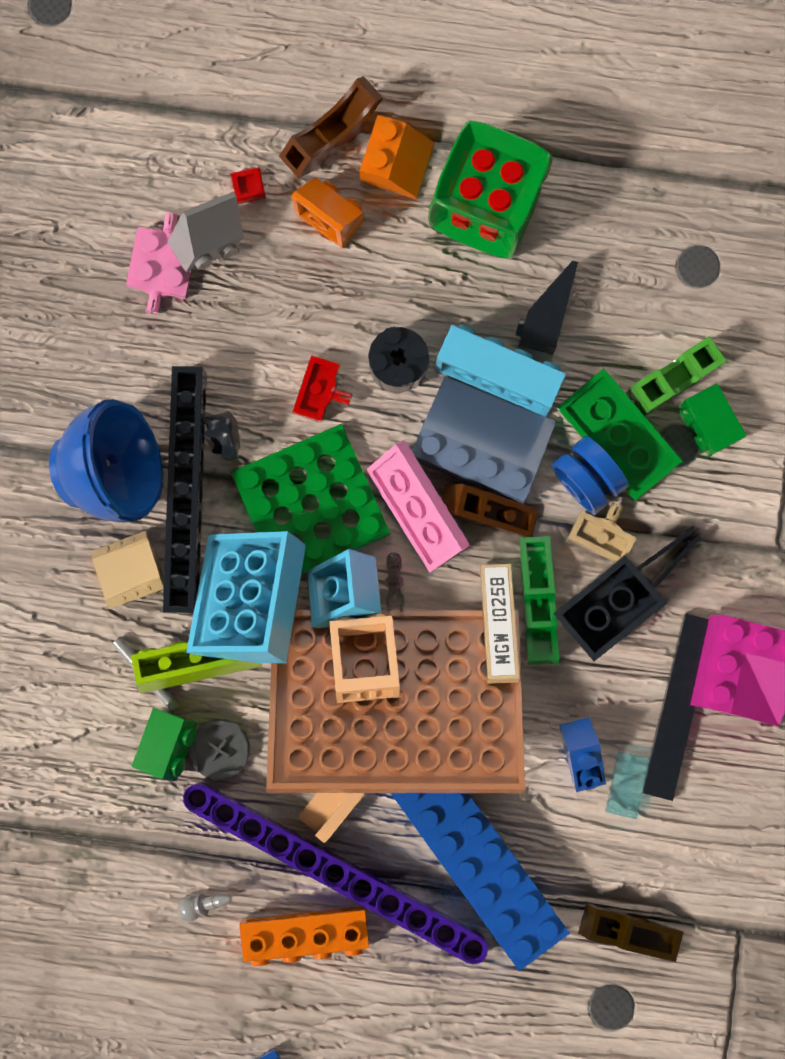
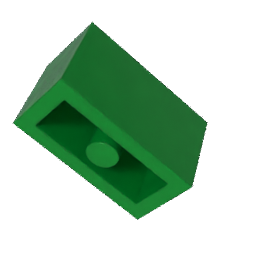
(711, 420)
(165, 744)

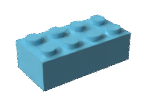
(499, 370)

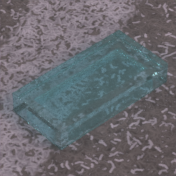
(627, 785)

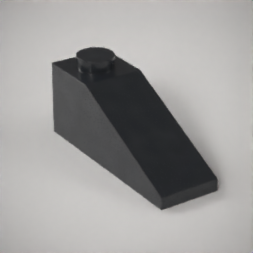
(545, 318)

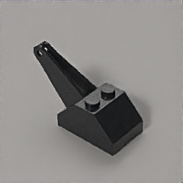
(618, 600)

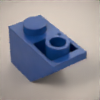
(583, 754)

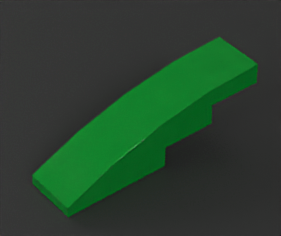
(539, 600)

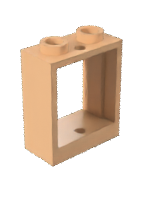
(368, 687)

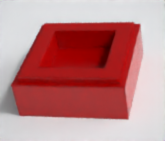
(248, 185)

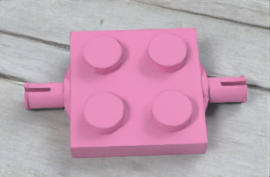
(156, 267)

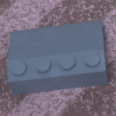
(483, 440)

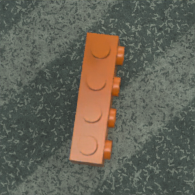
(304, 934)

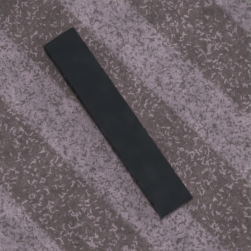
(676, 711)

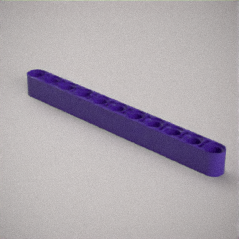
(344, 885)

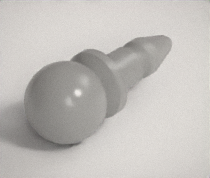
(192, 907)

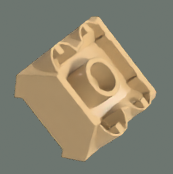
(128, 569)

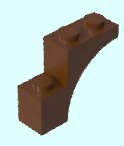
(340, 125)

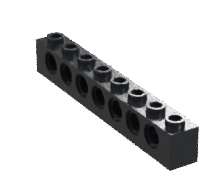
(184, 489)

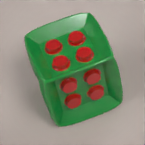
(489, 189)

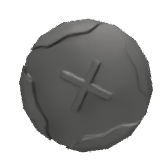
(219, 749)

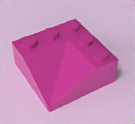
(742, 670)

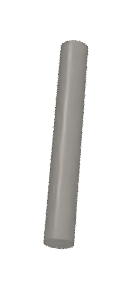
(163, 694)

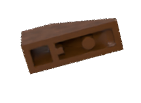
(489, 510)

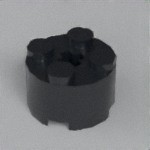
(396, 342)

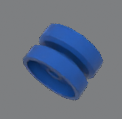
(590, 475)

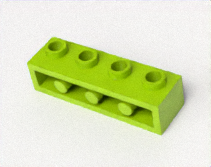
(173, 666)

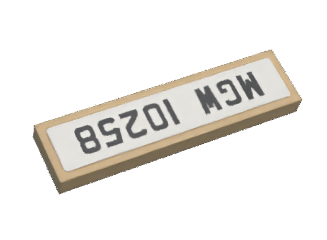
(499, 623)

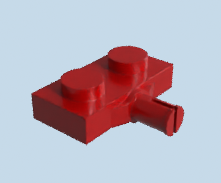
(319, 390)

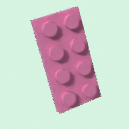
(417, 506)

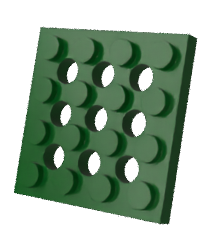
(346, 471)

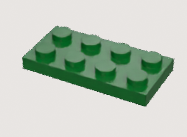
(621, 429)

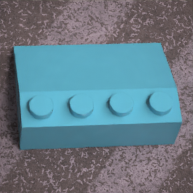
(247, 597)

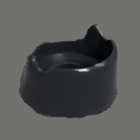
(224, 433)

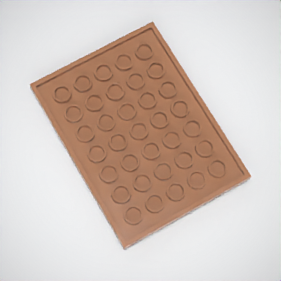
(435, 738)

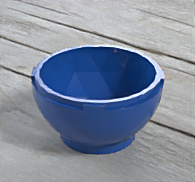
(81, 474)

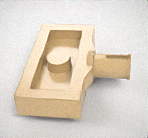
(602, 534)

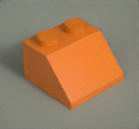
(396, 157)
(328, 211)

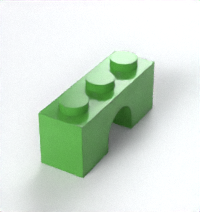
(677, 376)

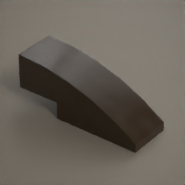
(630, 932)

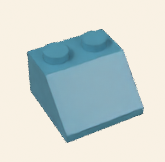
(343, 588)

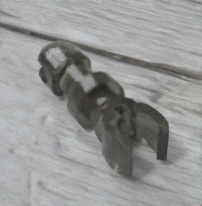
(394, 581)

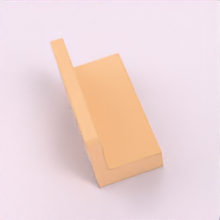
(328, 811)

